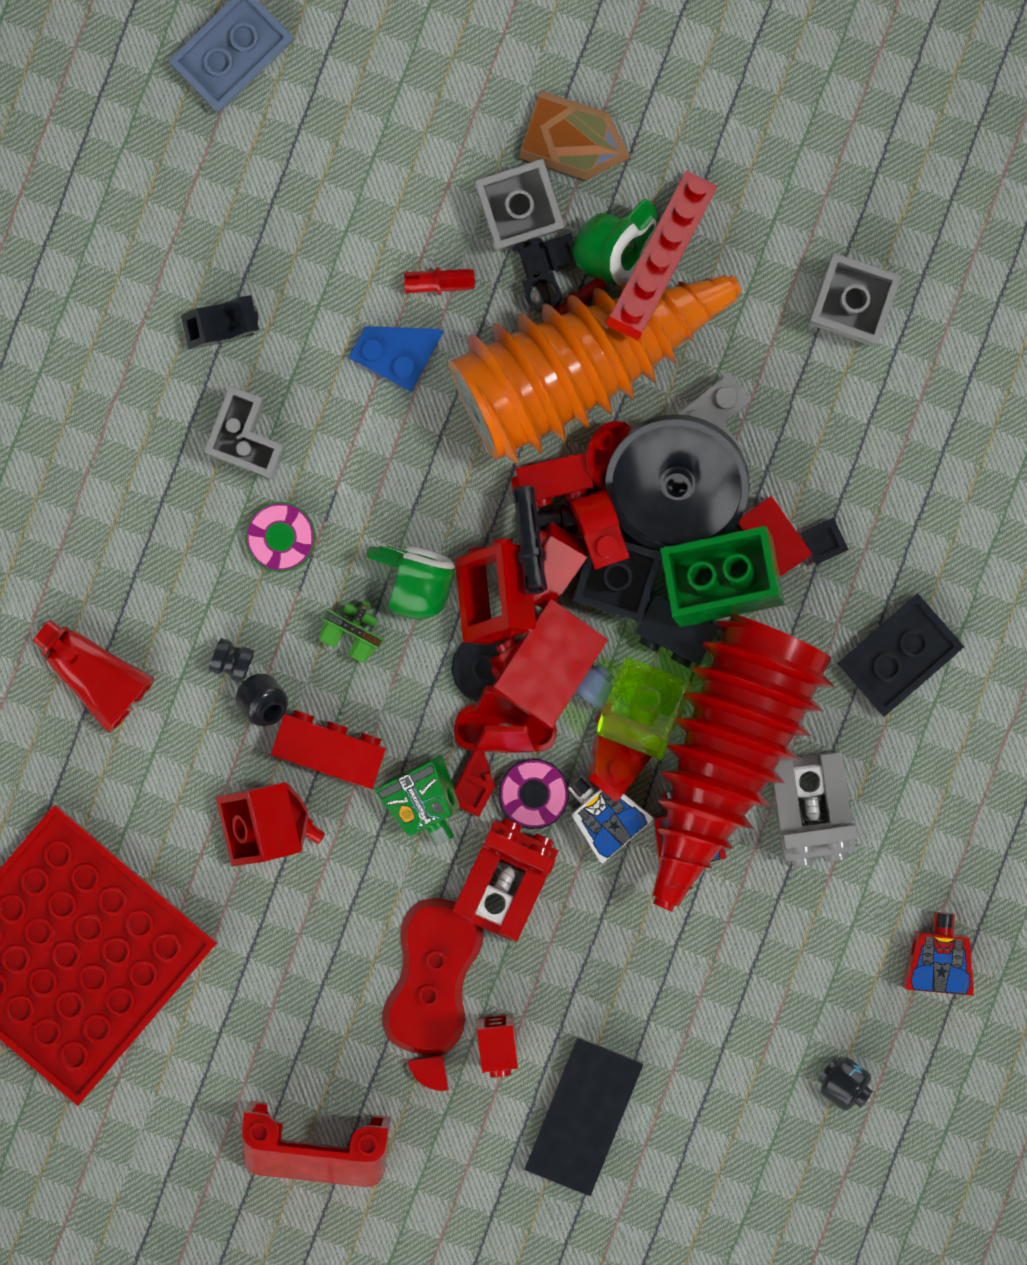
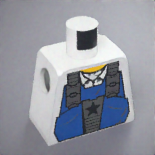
(606, 822)

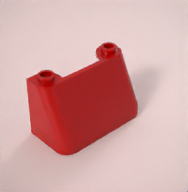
(354, 1166)

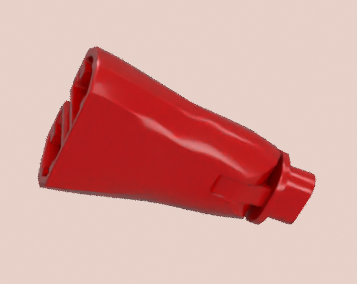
(94, 674)

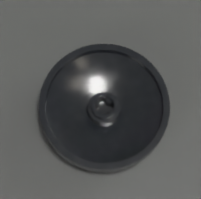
(677, 481)

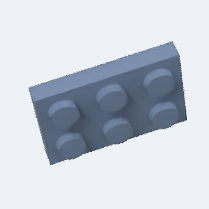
(231, 51)

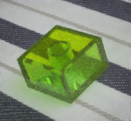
(643, 708)

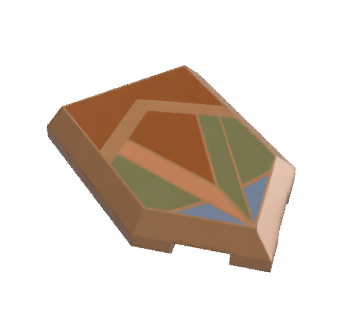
(572, 138)

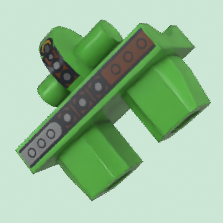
(336, 625)

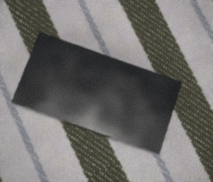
(583, 1116)

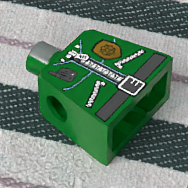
(422, 799)

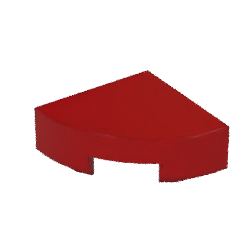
(430, 1072)

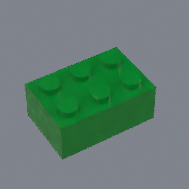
(722, 576)

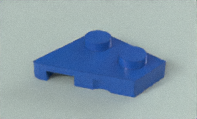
(396, 352)

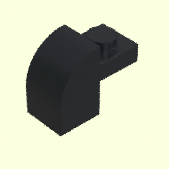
(220, 323)

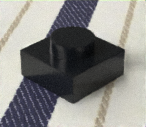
(824, 541)

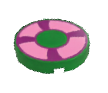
(280, 537)

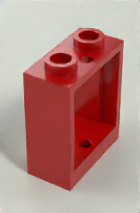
(473, 594)

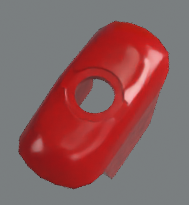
(482, 729)

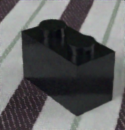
(661, 630)

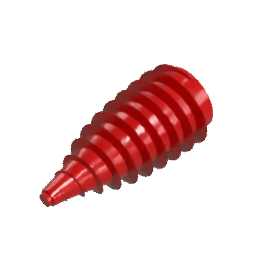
(733, 744)

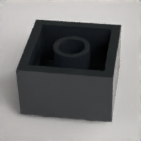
(621, 586)

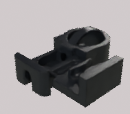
(544, 260)

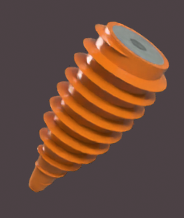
(573, 362)

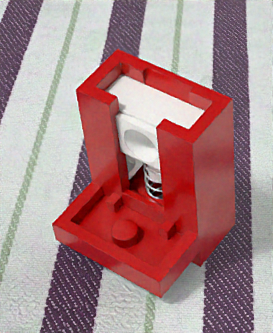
(514, 849)

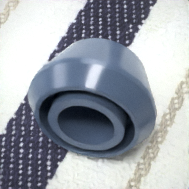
(596, 686)

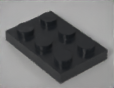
(900, 655)

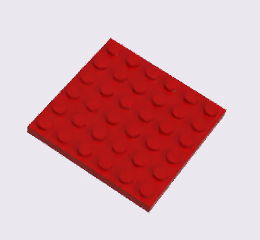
(84, 954)

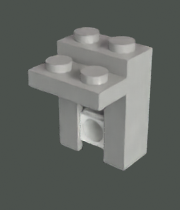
(822, 838)

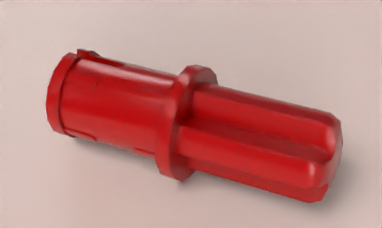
(439, 280)

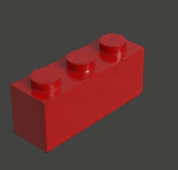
(329, 749)
(497, 1045)

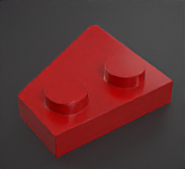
(614, 765)

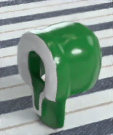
(602, 243)
(421, 581)

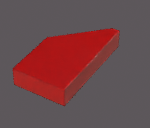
(474, 784)

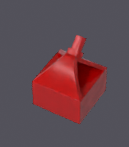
(265, 823)

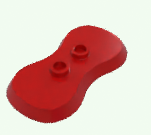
(427, 1002)

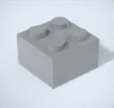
(520, 204)
(854, 300)

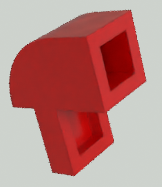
(600, 528)

